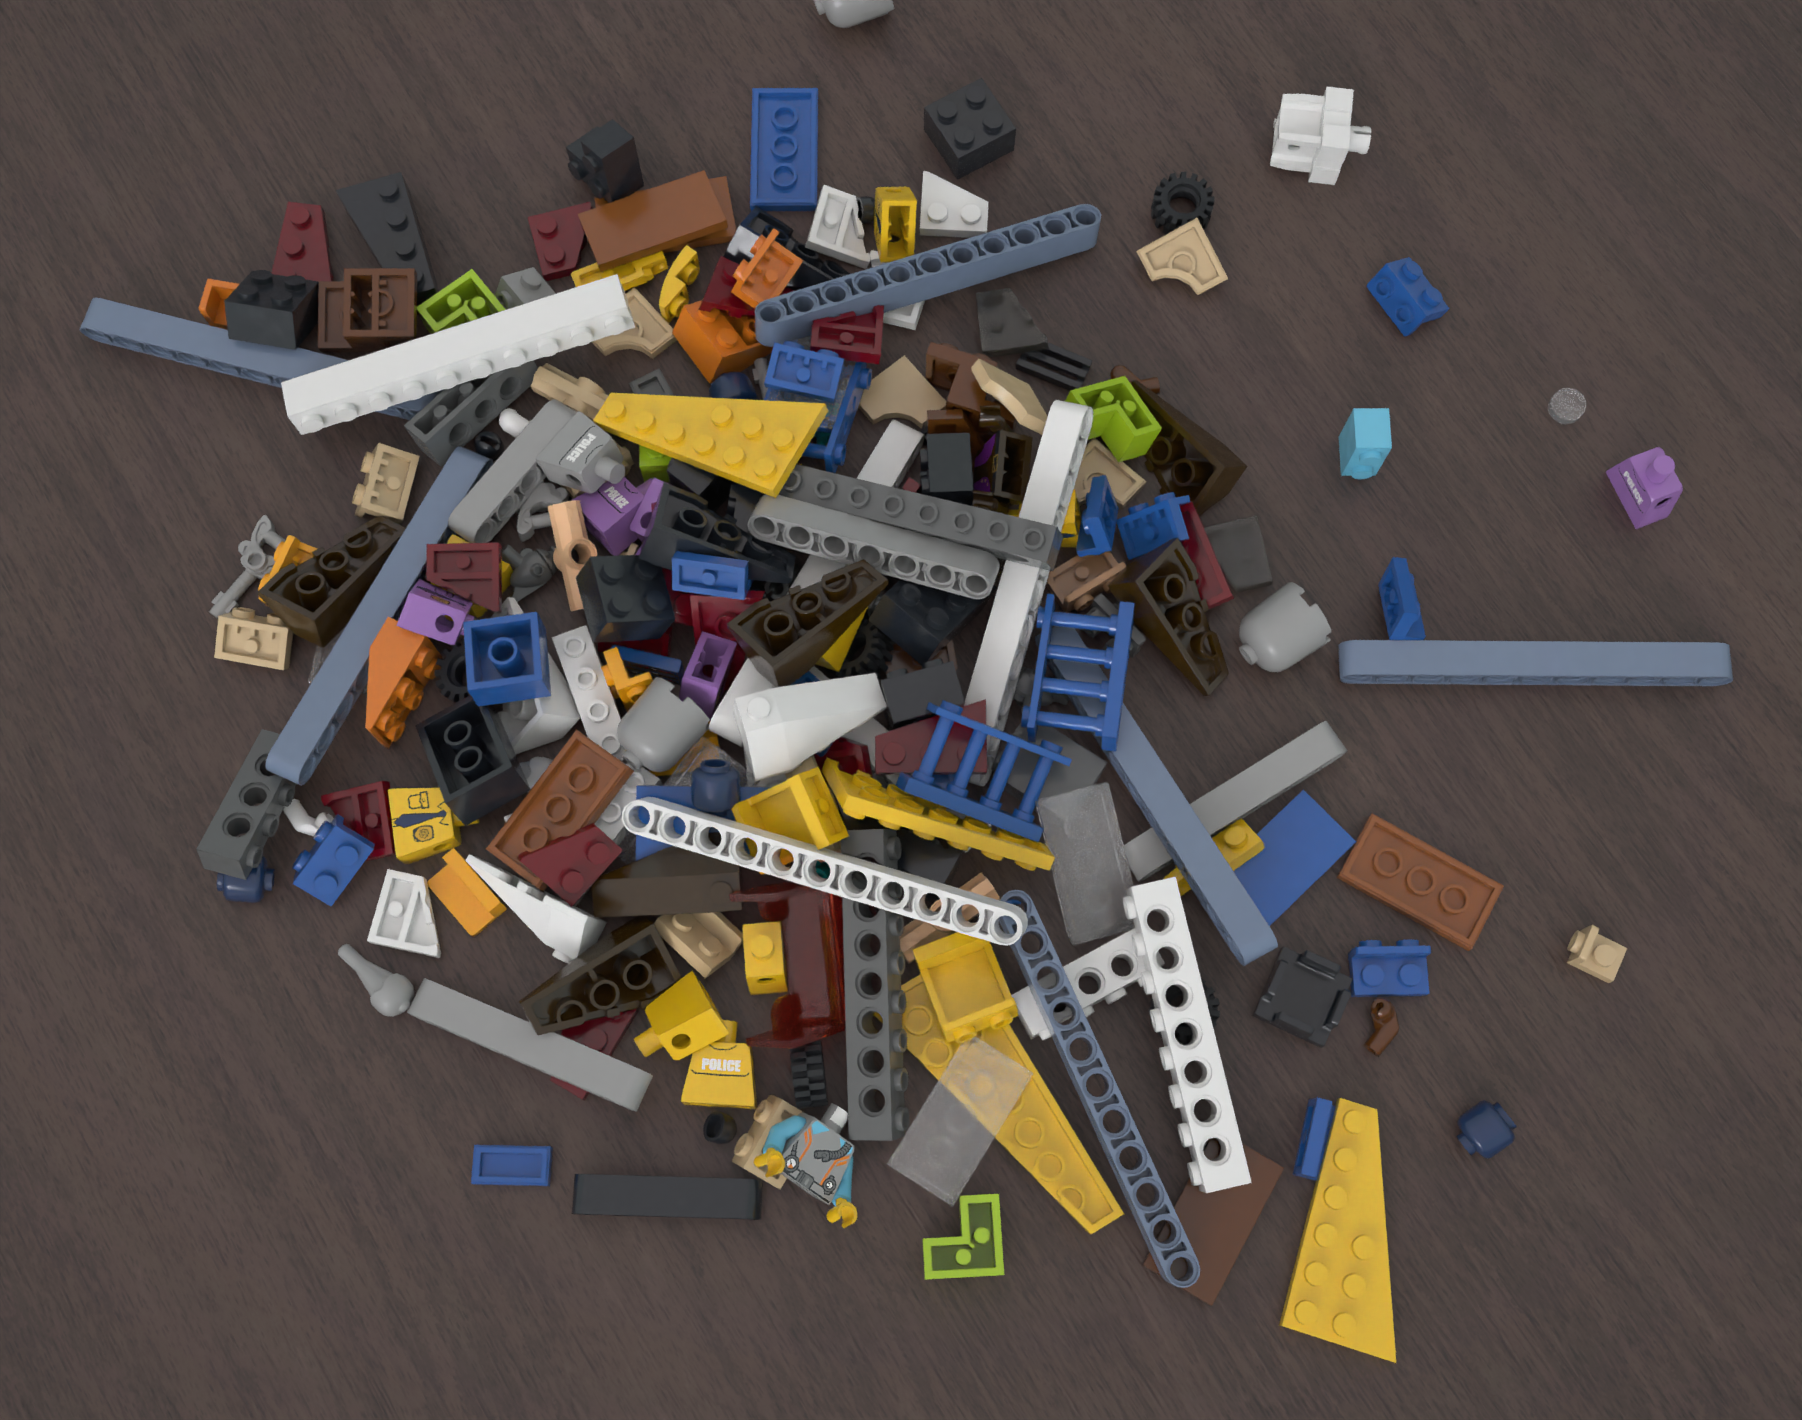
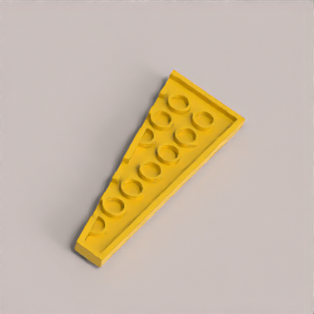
(1035, 1128)

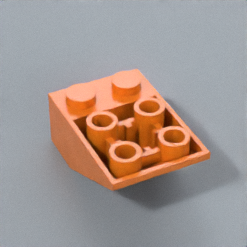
(718, 340)
(397, 675)

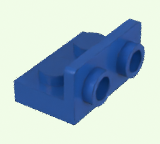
(804, 371)
(1098, 519)
(1153, 525)
(1400, 602)
(1389, 969)

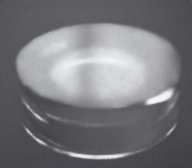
(1567, 406)

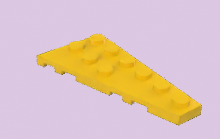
(732, 438)
(894, 808)
(1343, 1261)

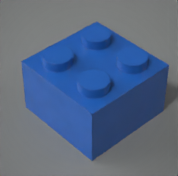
(507, 659)

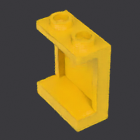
(794, 809)
(965, 985)

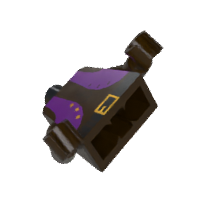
(1001, 464)

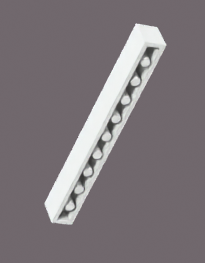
(457, 355)

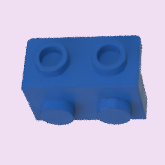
(1406, 295)
(331, 861)

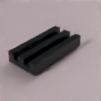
(1050, 376)

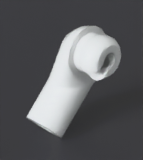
(512, 422)
(302, 821)

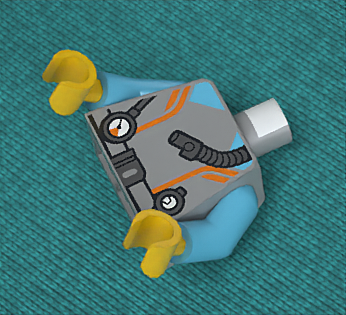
(814, 1159)

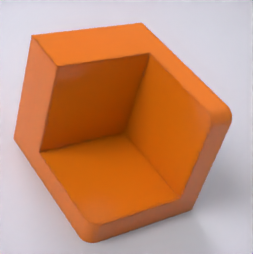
(212, 302)

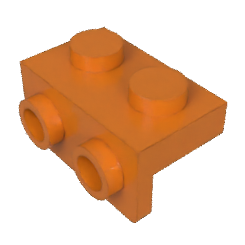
(766, 272)

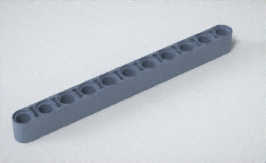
(930, 273)
(211, 348)
(1535, 663)
(346, 667)
(1171, 817)
(1111, 1099)

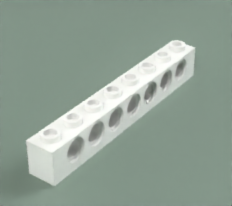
(1230, 1166)

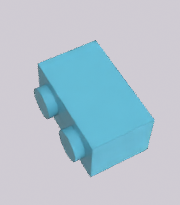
(1365, 442)

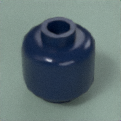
(733, 386)
(715, 787)
(247, 890)
(1486, 1129)

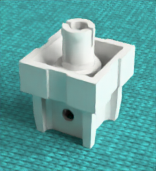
(1316, 134)

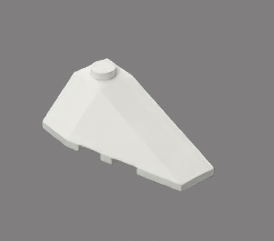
(542, 719)
(798, 720)
(549, 917)

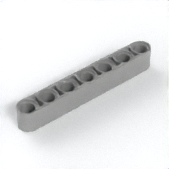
(885, 547)
(1244, 793)
(518, 1041)

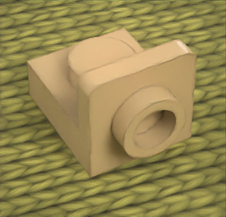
(1595, 954)

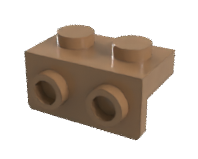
(1082, 579)

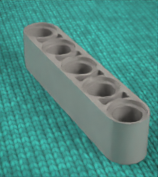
(509, 478)

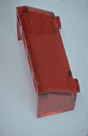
(813, 963)

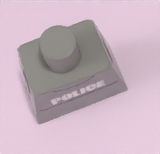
(582, 456)

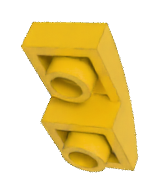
(674, 289)

